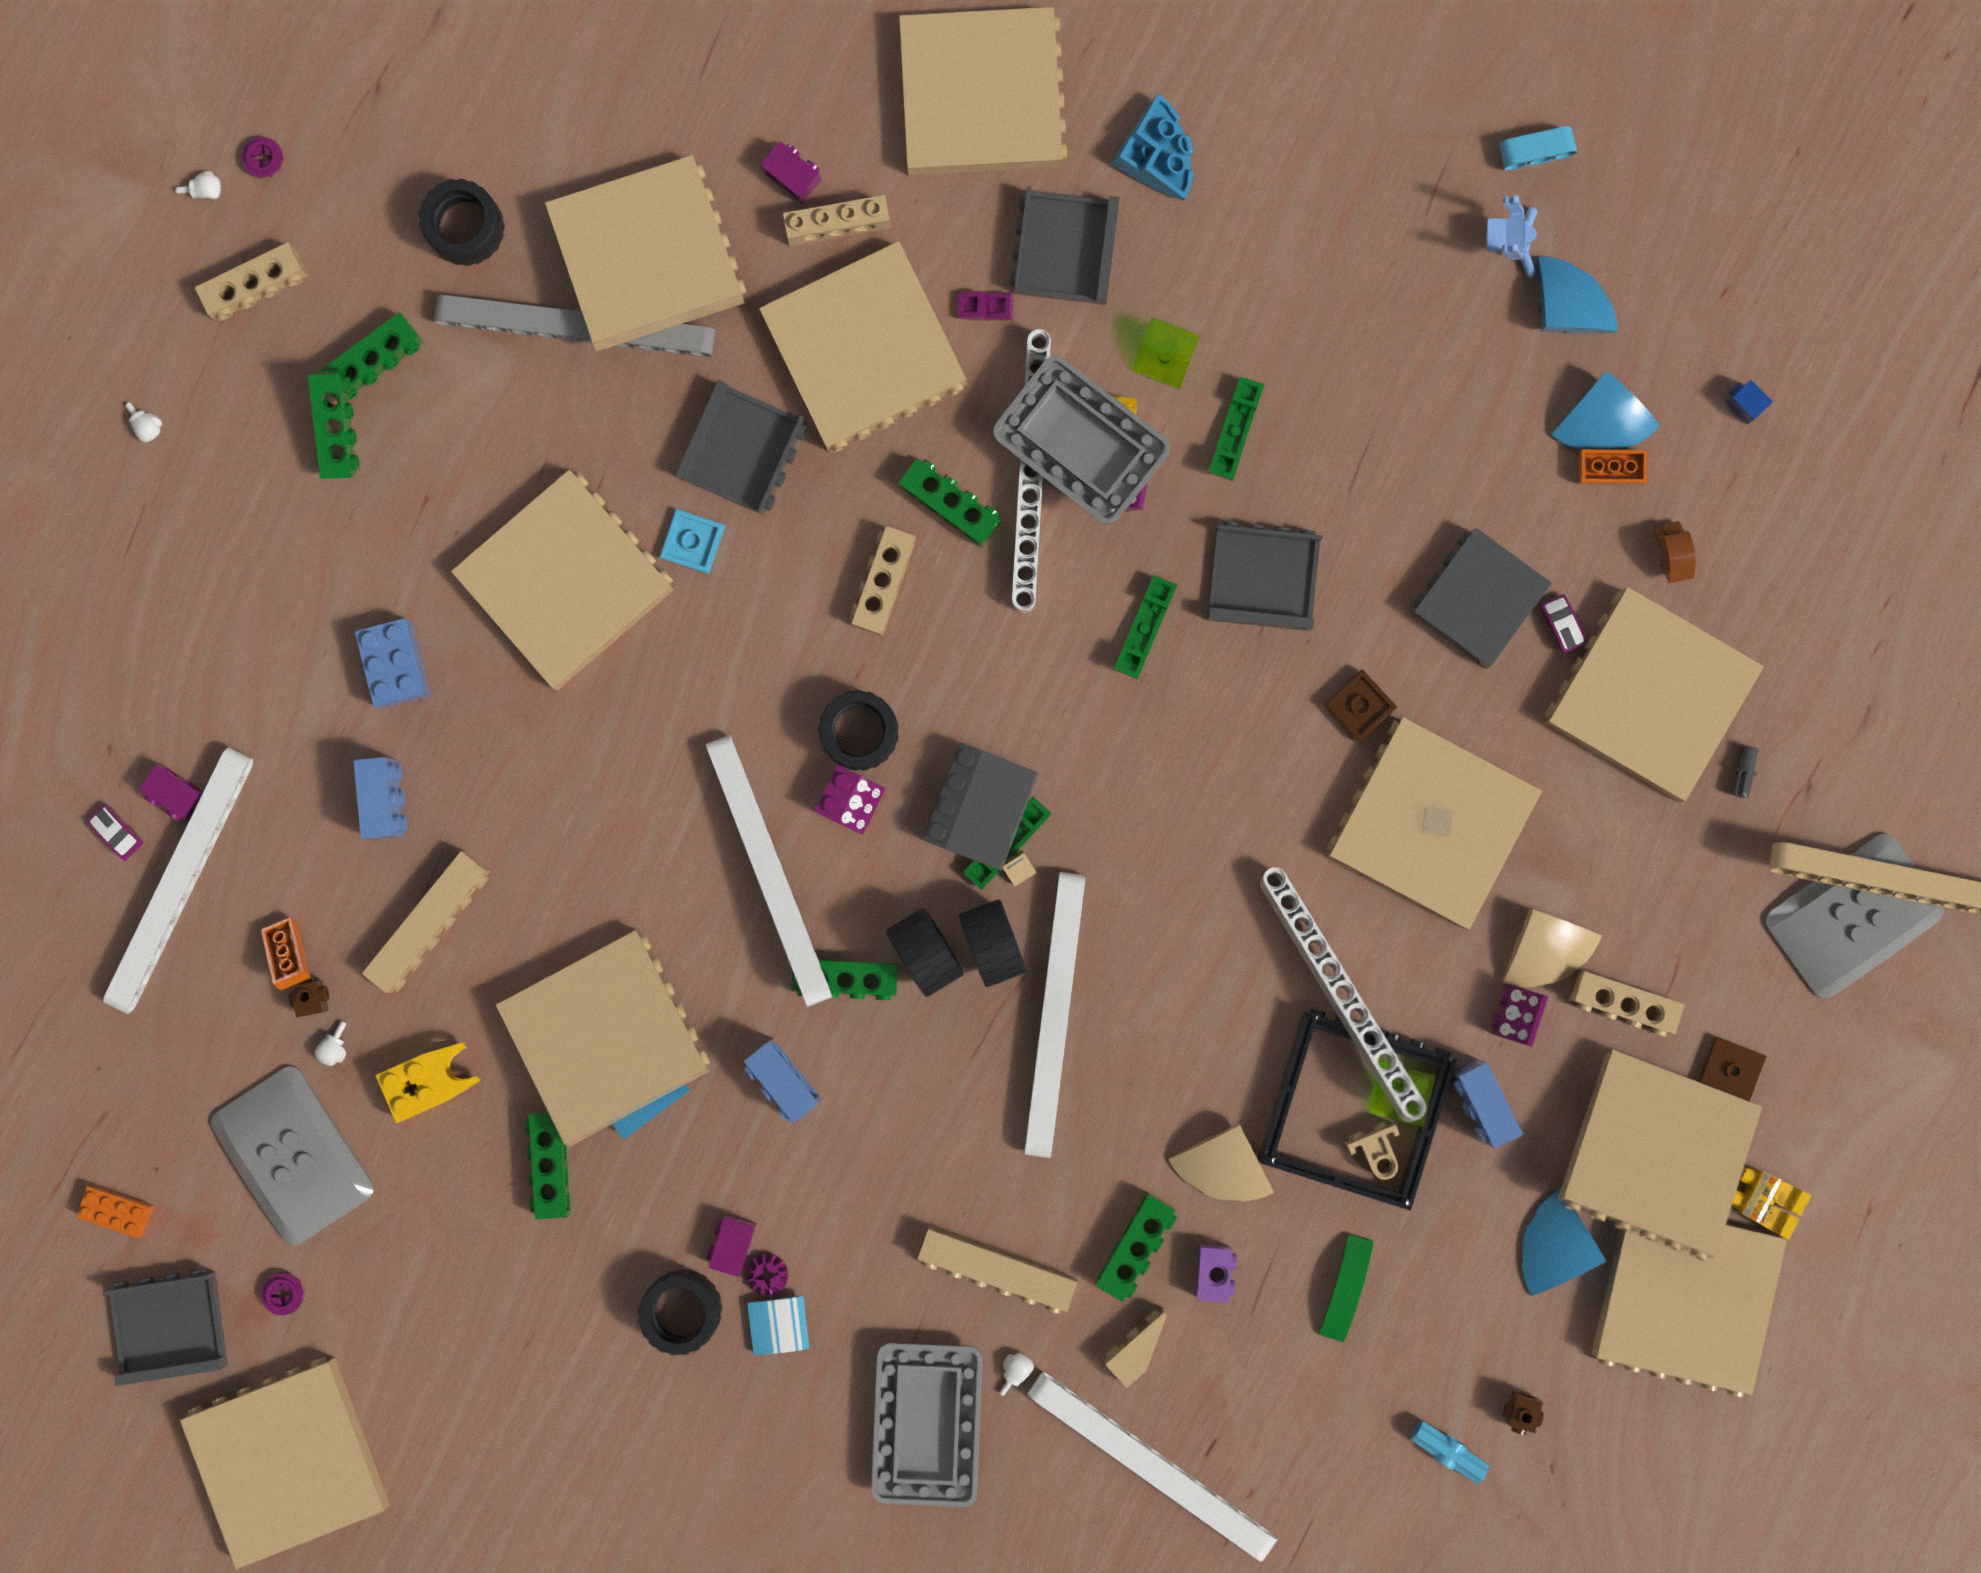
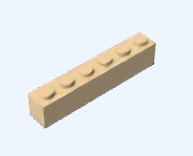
(426, 922)
(997, 1269)

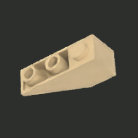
(1133, 1356)

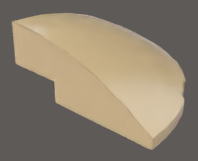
(1548, 951)
(1223, 1167)

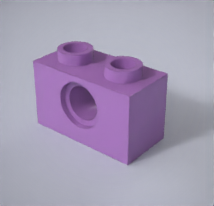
(1208, 1258)

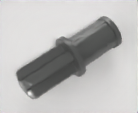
(1745, 771)

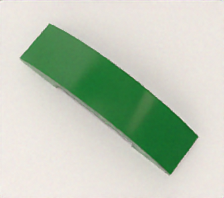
(1236, 428)
(1145, 627)
(1033, 817)
(1347, 1288)

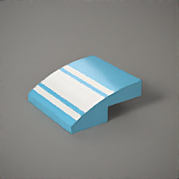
(778, 1325)

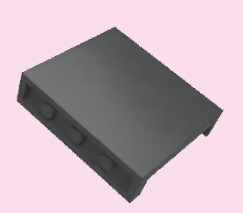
(1065, 247)
(741, 448)
(1264, 576)
(1480, 596)
(167, 1327)

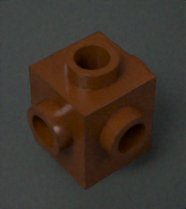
(309, 997)
(1523, 1413)

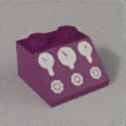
(850, 799)
(1518, 1015)

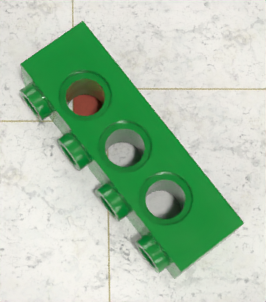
(377, 343)
(329, 463)
(977, 531)
(886, 973)
(541, 1205)
(1149, 1208)

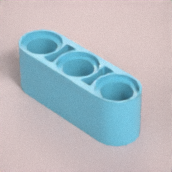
(1537, 148)

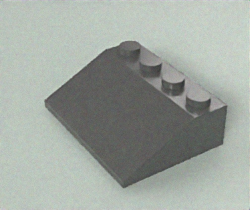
(980, 806)

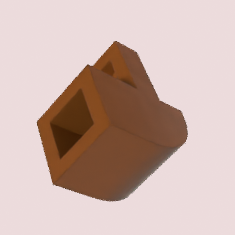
(1677, 550)

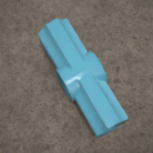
(1449, 1452)

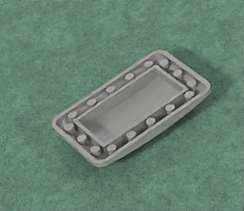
(1081, 439)
(1844, 932)
(292, 1155)
(927, 1424)

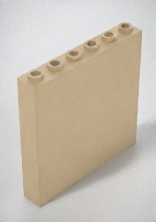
(982, 91)
(646, 252)
(864, 347)
(563, 579)
(1652, 694)
(1386, 823)
(603, 1037)
(1659, 1155)
(1690, 1313)
(284, 1462)

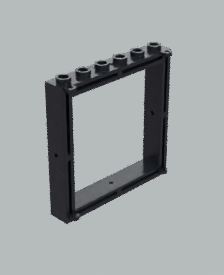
(1424, 1135)

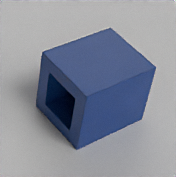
(1748, 401)

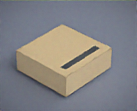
(1018, 868)

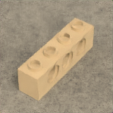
(837, 220)
(213, 291)
(876, 621)
(1667, 1011)

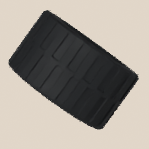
(440, 200)
(843, 703)
(992, 943)
(924, 952)
(654, 1331)

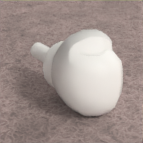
(203, 186)
(145, 425)
(330, 1048)
(1017, 1369)

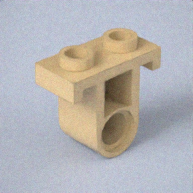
(1376, 1147)

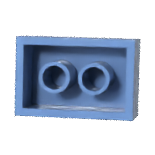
(392, 663)
(380, 798)
(782, 1081)
(1485, 1104)

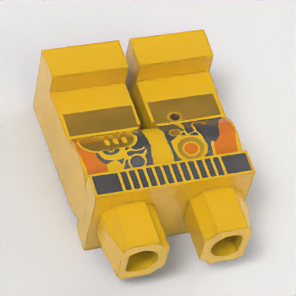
(1762, 1193)

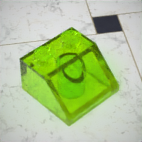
(1165, 353)
(1382, 1106)

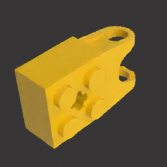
(433, 1079)

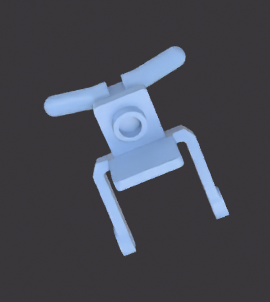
(1513, 234)

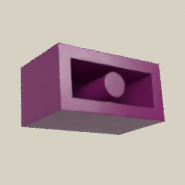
(791, 171)
(171, 792)
(732, 1245)

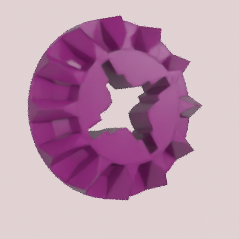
(255, 149)
(774, 1265)
(276, 1304)

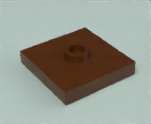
(1360, 705)
(1732, 1069)

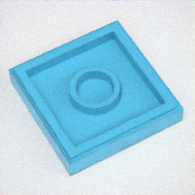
(692, 541)

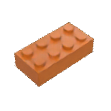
(1612, 467)
(285, 953)
(115, 1211)

